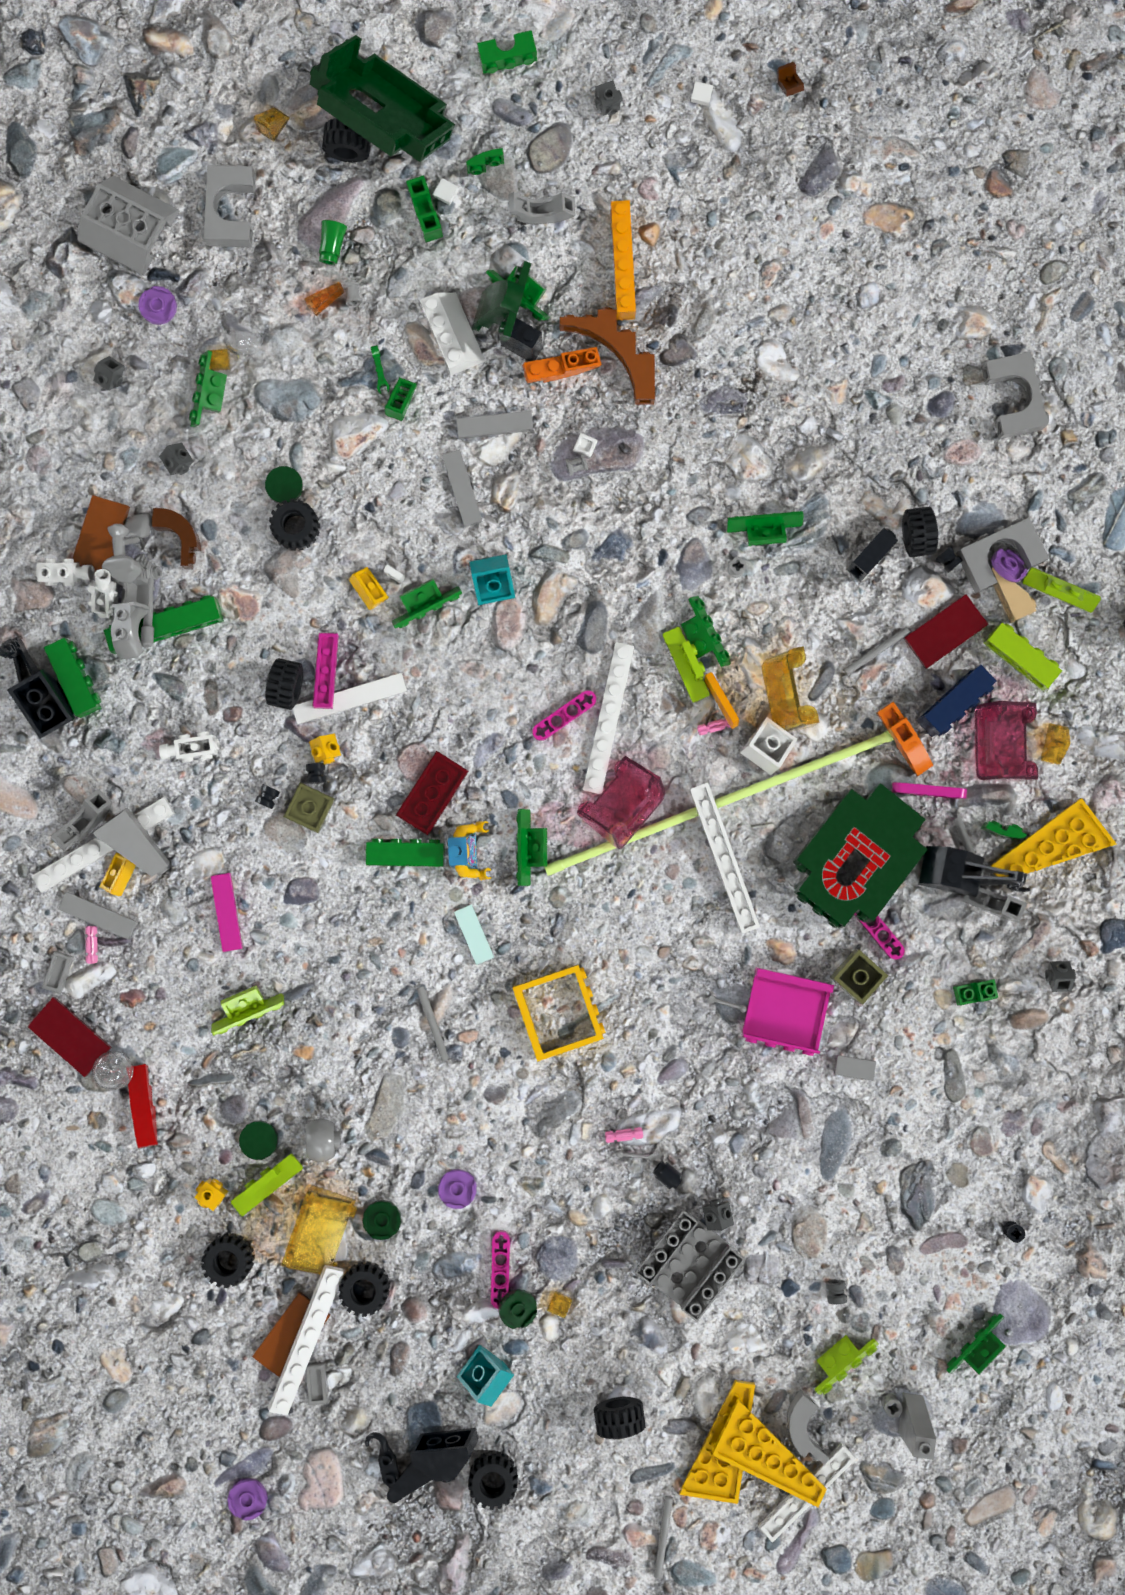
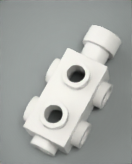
(54, 572)
(102, 594)
(196, 744)

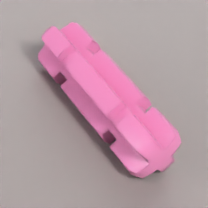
(713, 726)
(91, 944)
(624, 1135)

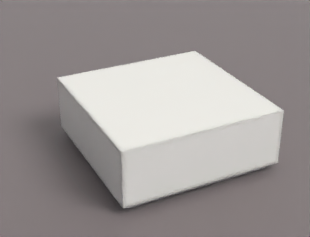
(702, 93)
(445, 191)
(585, 445)
(394, 574)

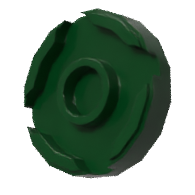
(283, 484)
(258, 1140)
(382, 1219)
(517, 1309)

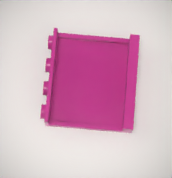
(786, 1011)

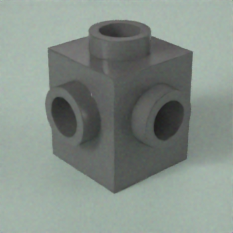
(607, 98)
(109, 373)
(176, 459)
(1060, 976)
(718, 1215)

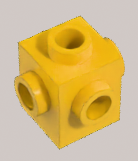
(325, 749)
(210, 1193)

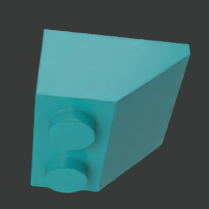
(492, 579)
(485, 1376)

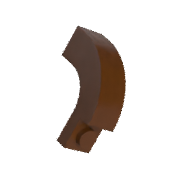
(172, 521)

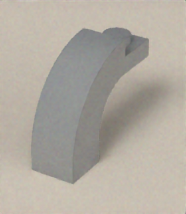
(542, 210)
(84, 822)
(998, 905)
(798, 1416)

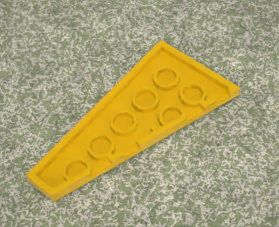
(1063, 838)
(756, 1450)
(709, 1475)

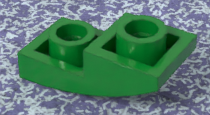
(478, 163)
(1009, 831)
(975, 992)

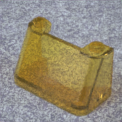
(783, 693)
(318, 1230)

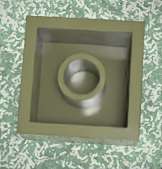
(859, 976)

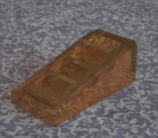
(322, 299)

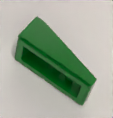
(397, 410)

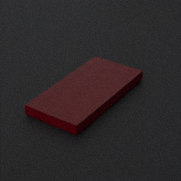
(945, 631)
(432, 793)
(69, 1036)

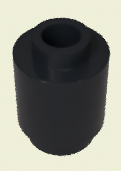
(667, 1175)

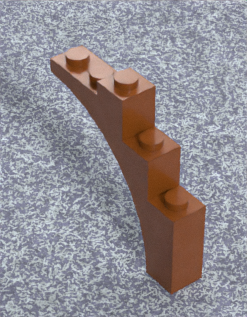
(623, 344)

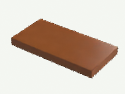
(94, 539)
(278, 1343)

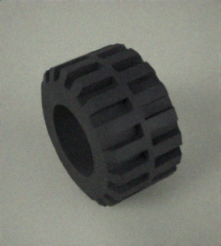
(344, 143)
(288, 510)
(920, 531)
(284, 684)
(220, 1274)
(364, 1305)
(619, 1417)
(493, 1496)

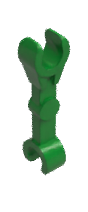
(379, 369)

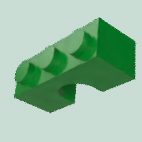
(494, 59)
(424, 209)

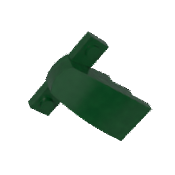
(501, 302)

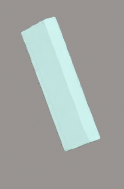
(474, 934)

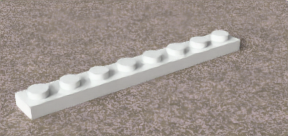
(608, 718)
(96, 849)
(724, 857)
(306, 1340)

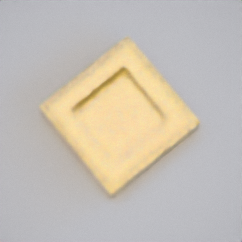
(220, 360)
(559, 1304)

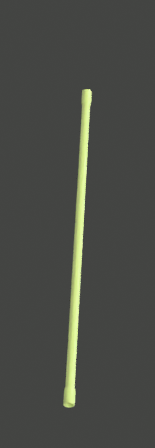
(885, 737)

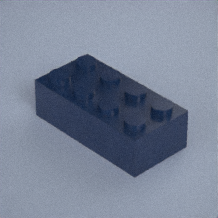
(957, 700)

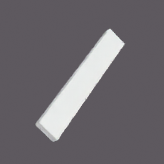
(352, 698)
(793, 1506)

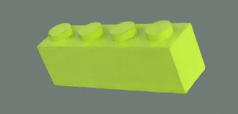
(1023, 656)

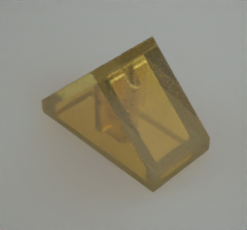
(271, 123)
(1056, 744)

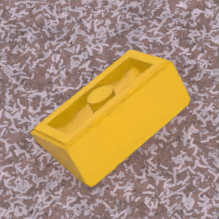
(368, 588)
(117, 875)

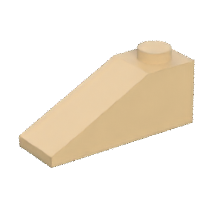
(1013, 598)

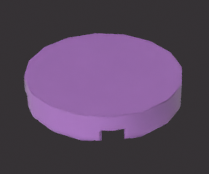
(157, 305)
(1009, 565)
(457, 1188)
(247, 1499)

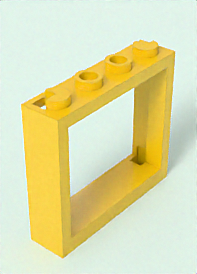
(592, 1009)

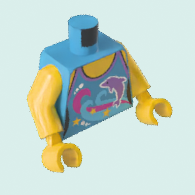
(463, 851)

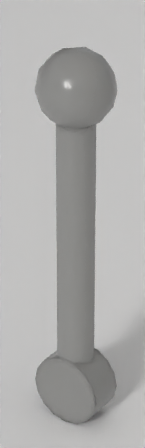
(712, 999)
(619, 1153)

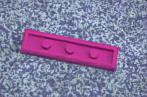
(325, 670)
(226, 912)

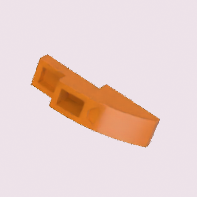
(562, 366)
(906, 738)

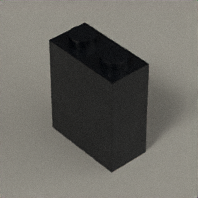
(524, 341)
(872, 554)

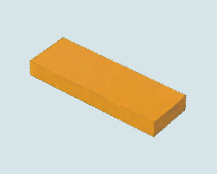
(721, 700)

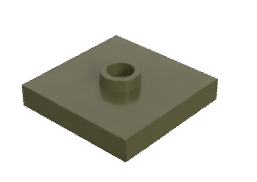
(309, 807)

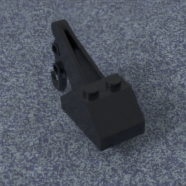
(36, 695)
(961, 872)
(433, 1457)

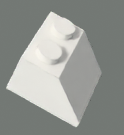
(769, 746)

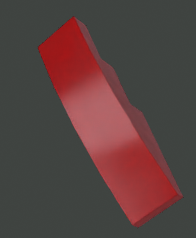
(142, 1107)

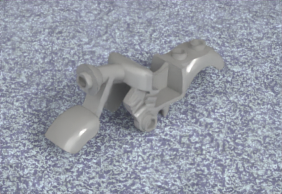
(137, 580)

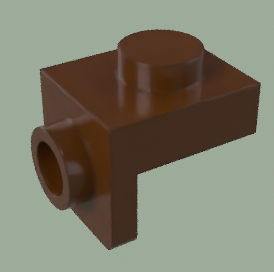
(789, 80)

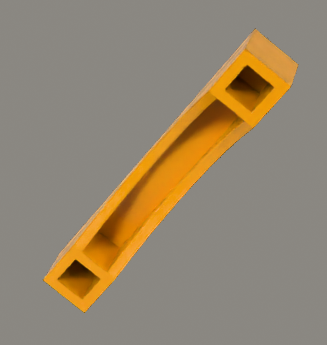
(623, 260)

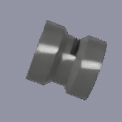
(836, 1292)

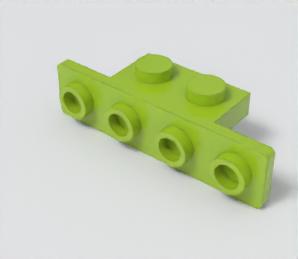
(1061, 589)
(687, 664)
(244, 1007)
(269, 1182)
(840, 1360)

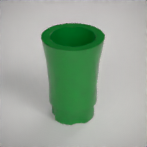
(331, 241)

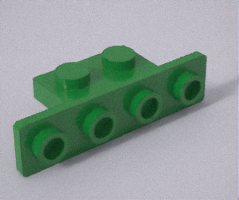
(531, 296)
(209, 389)
(765, 528)
(423, 599)
(702, 634)
(531, 847)
(982, 1350)

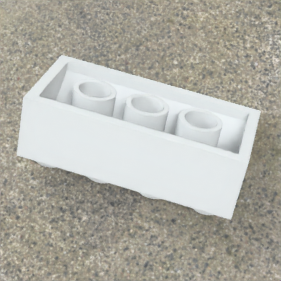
(451, 331)

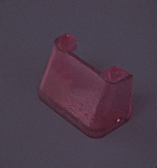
(1002, 741)
(624, 803)

